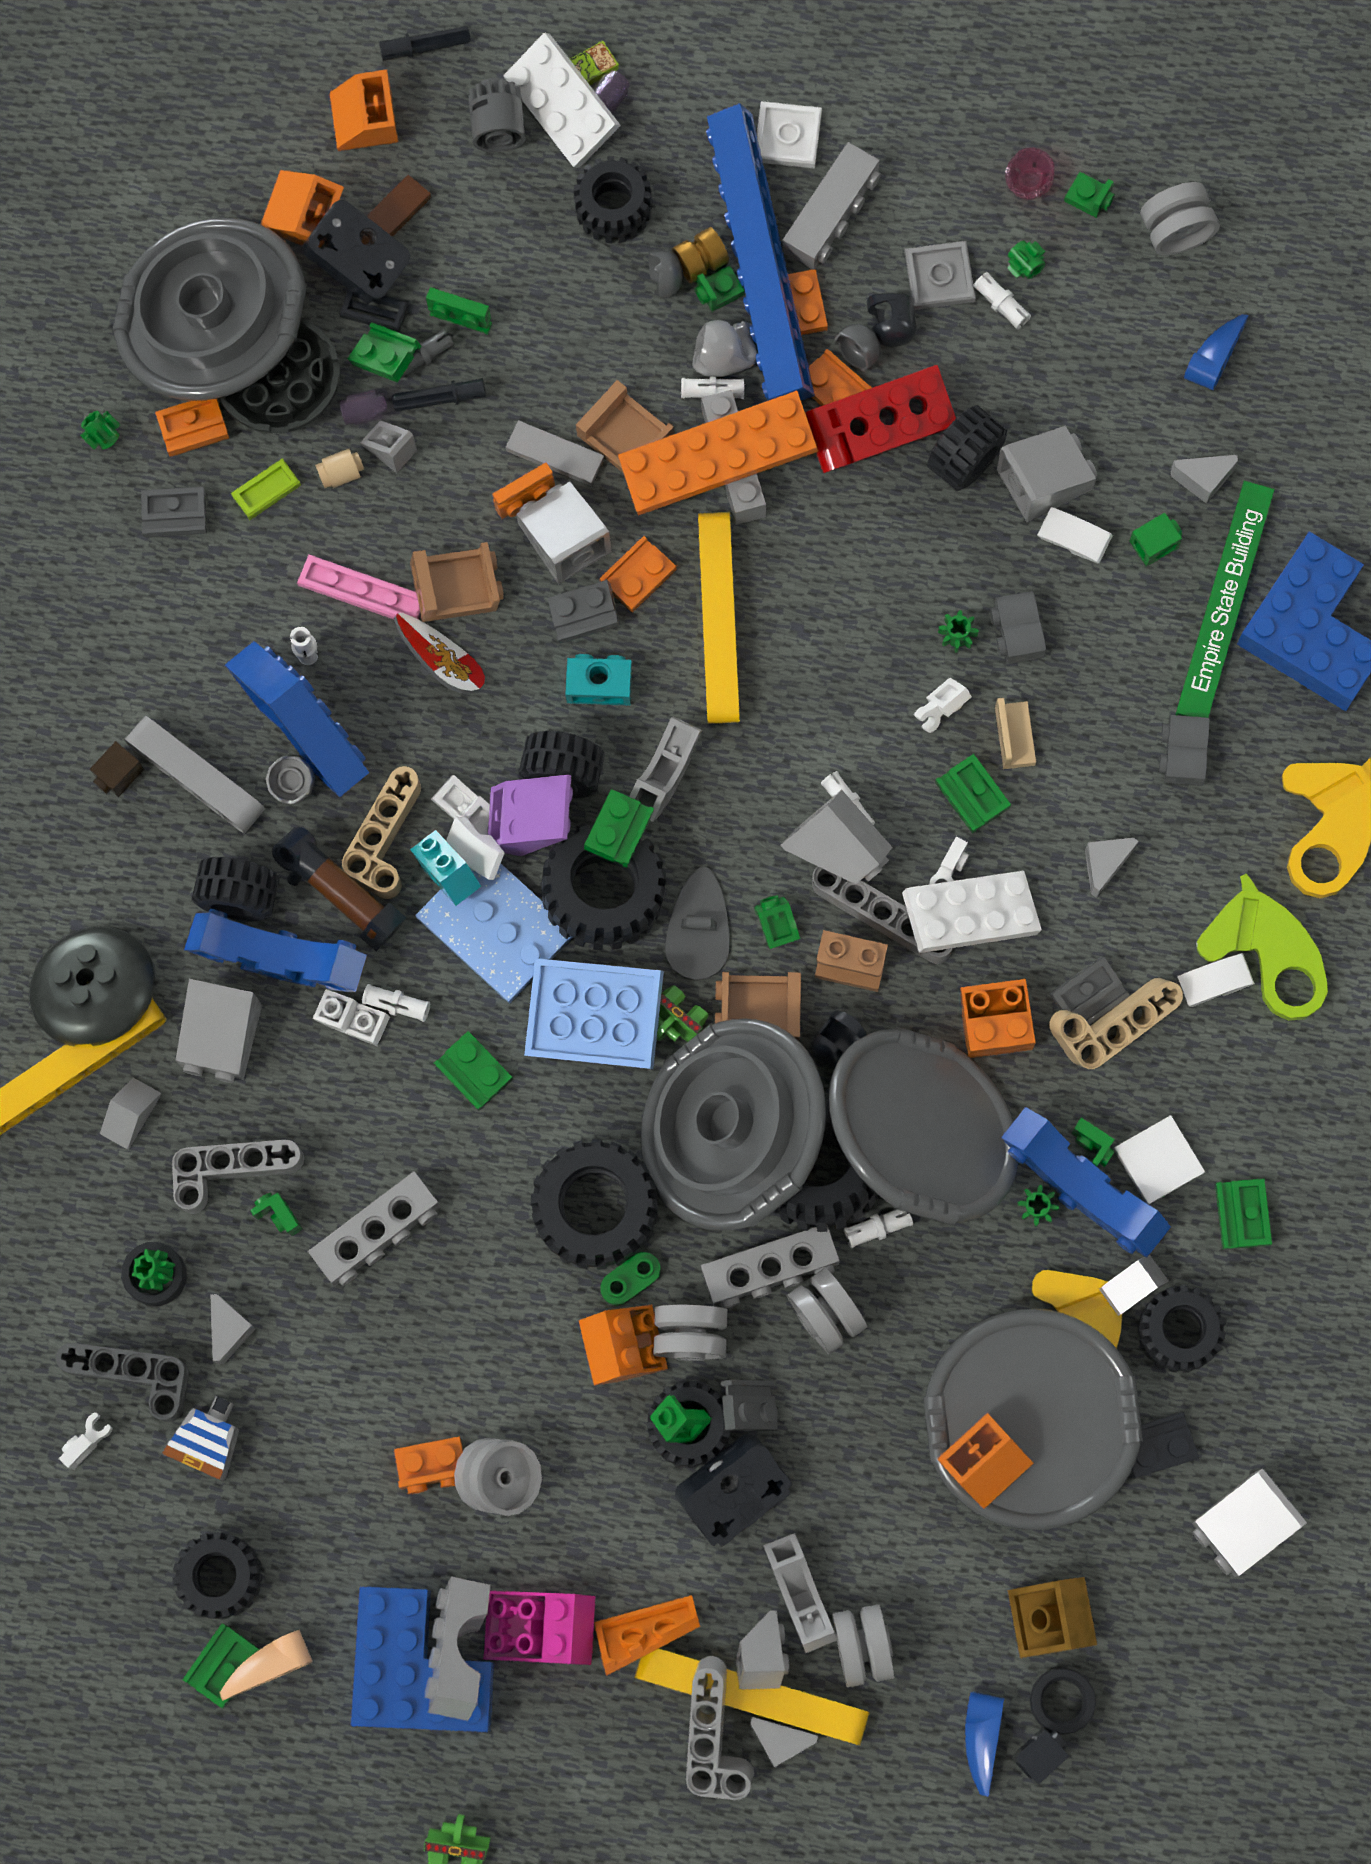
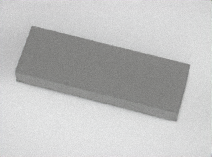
(559, 453)

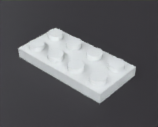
(562, 100)
(971, 911)

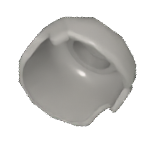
(290, 779)

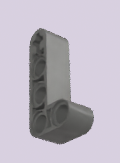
(123, 1373)

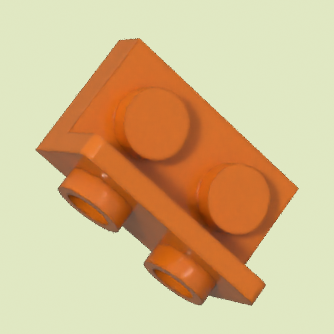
(428, 1464)

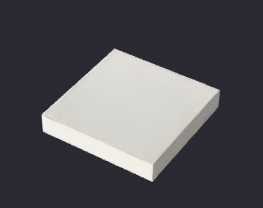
(788, 134)
(1159, 1160)

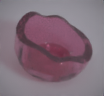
(1031, 179)

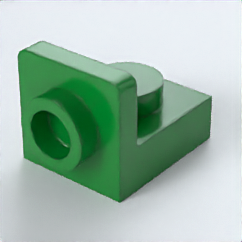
(1090, 194)
(719, 288)
(776, 921)
(1091, 1137)
(282, 1217)
(678, 1424)

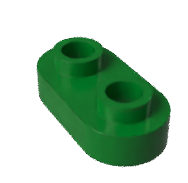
(630, 1278)

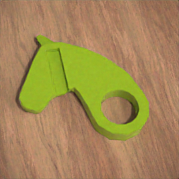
(1281, 941)

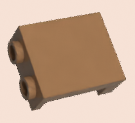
(619, 425)
(456, 583)
(850, 961)
(761, 998)

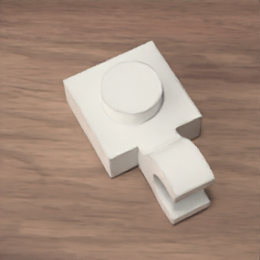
(944, 700)
(954, 859)
(79, 1448)

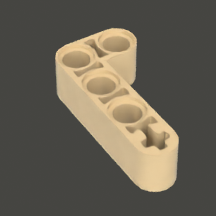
(388, 828)
(1121, 1017)

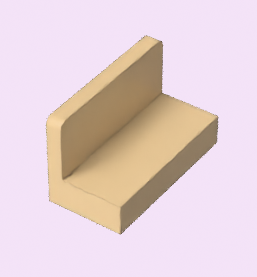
(1015, 734)

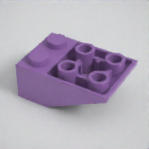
(530, 813)

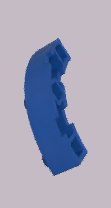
(274, 954)
(1084, 1185)

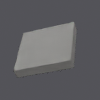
(940, 275)

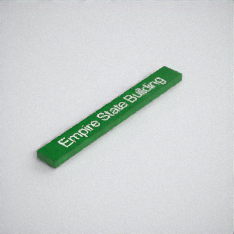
(1225, 600)

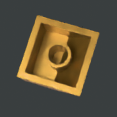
(1052, 1617)

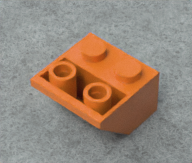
(364, 111)
(299, 205)
(997, 1018)
(621, 1344)
(985, 1460)

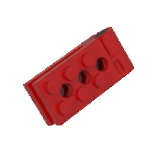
(832, 421)

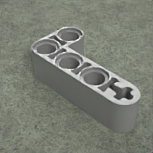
(237, 1167)
(711, 1727)

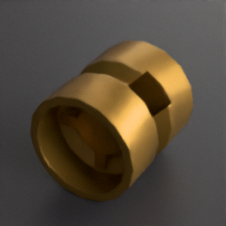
(703, 253)

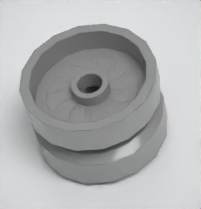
(1179, 218)
(823, 1313)
(690, 1337)
(498, 1476)
(863, 1645)

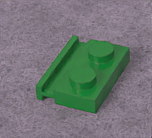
(459, 310)
(384, 352)
(973, 793)
(618, 828)
(473, 1070)
(1243, 1214)
(218, 1662)

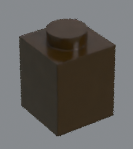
(116, 770)

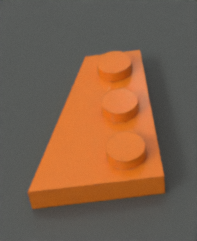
(640, 1632)

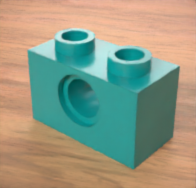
(613, 691)
(445, 867)

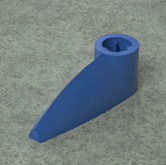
(1212, 357)
(981, 1737)

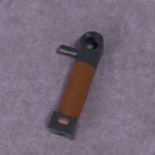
(300, 855)

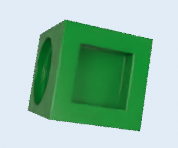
(1156, 539)

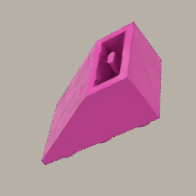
(539, 1627)

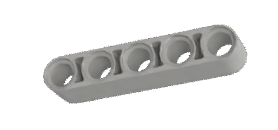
(194, 774)
(864, 911)

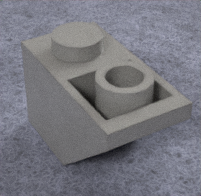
(760, 1655)

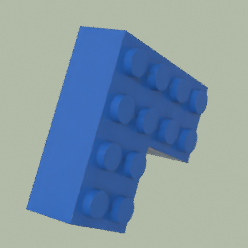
(1297, 628)
(302, 717)
(395, 1669)

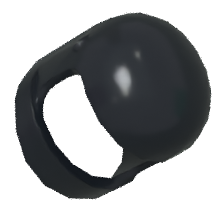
(901, 326)
(836, 1037)

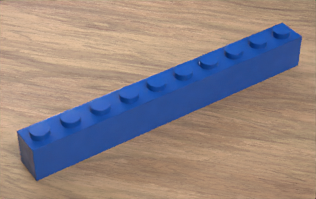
(759, 253)

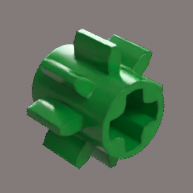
(1026, 259)
(100, 430)
(958, 622)
(1032, 1199)
(153, 1269)

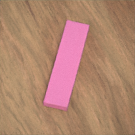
(358, 588)

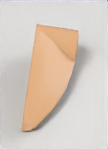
(268, 1663)

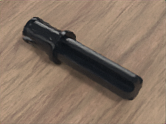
(411, 45)
(439, 395)

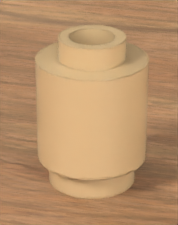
(339, 468)

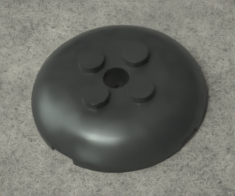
(304, 395)
(108, 1005)

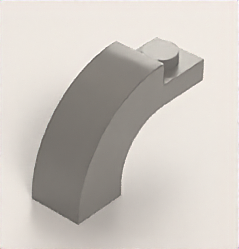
(667, 766)
(800, 1593)

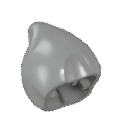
(724, 349)

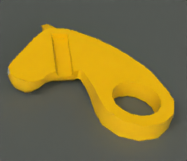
(1344, 799)
(1079, 1298)

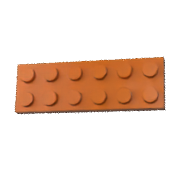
(717, 453)

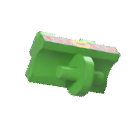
(675, 1021)
(456, 1841)

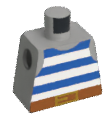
(205, 1440)

